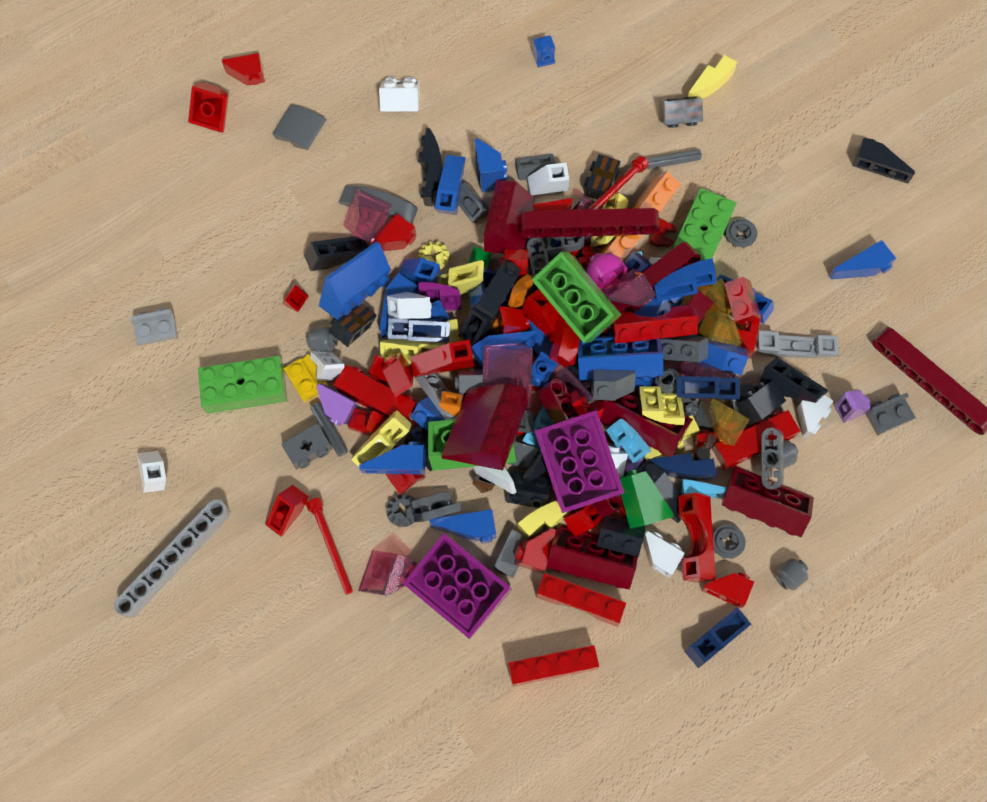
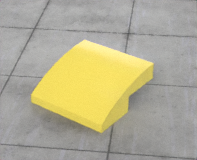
(661, 406)

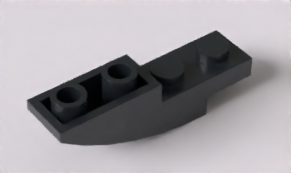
(431, 165)

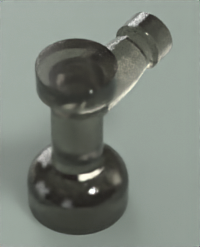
(704, 452)

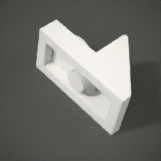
(328, 365)

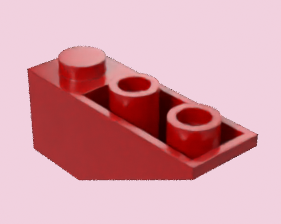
(541, 312)
(443, 359)

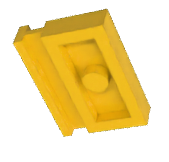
(303, 377)

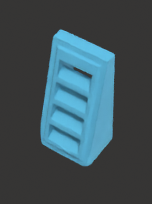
(690, 486)

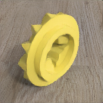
(442, 253)

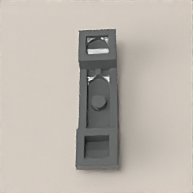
(398, 207)

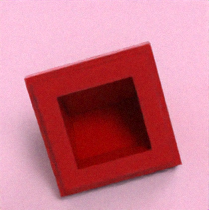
(295, 298)

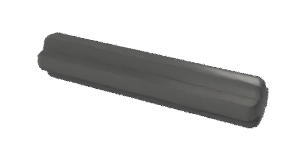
(674, 158)
(328, 429)

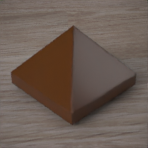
(482, 484)

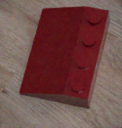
(487, 425)

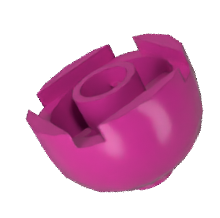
(605, 268)

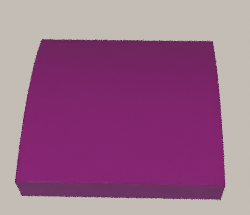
(447, 295)

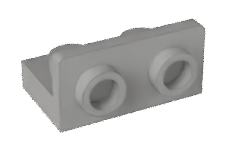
(154, 326)

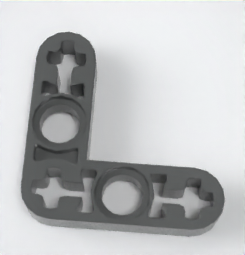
(546, 249)

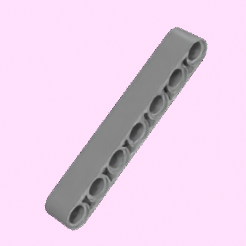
(168, 569)

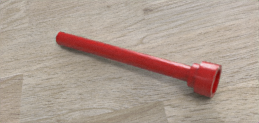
(638, 165)
(315, 506)

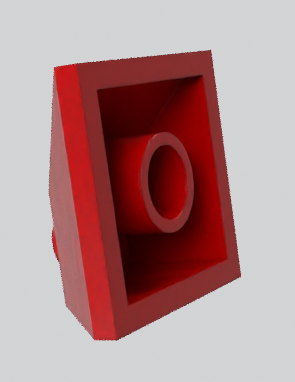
(208, 106)

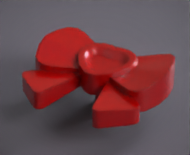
(660, 239)

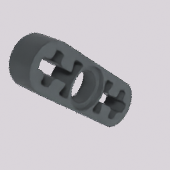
(780, 463)

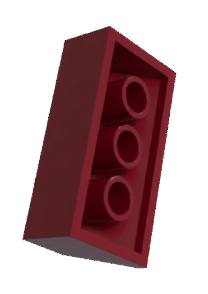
(504, 217)
(656, 434)
(775, 507)
(585, 559)

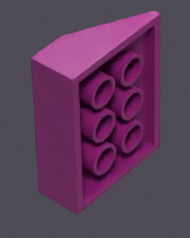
(579, 461)
(457, 586)

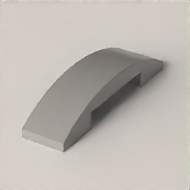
(797, 347)

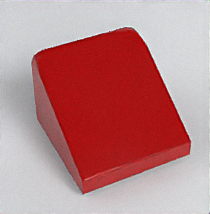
(376, 368)

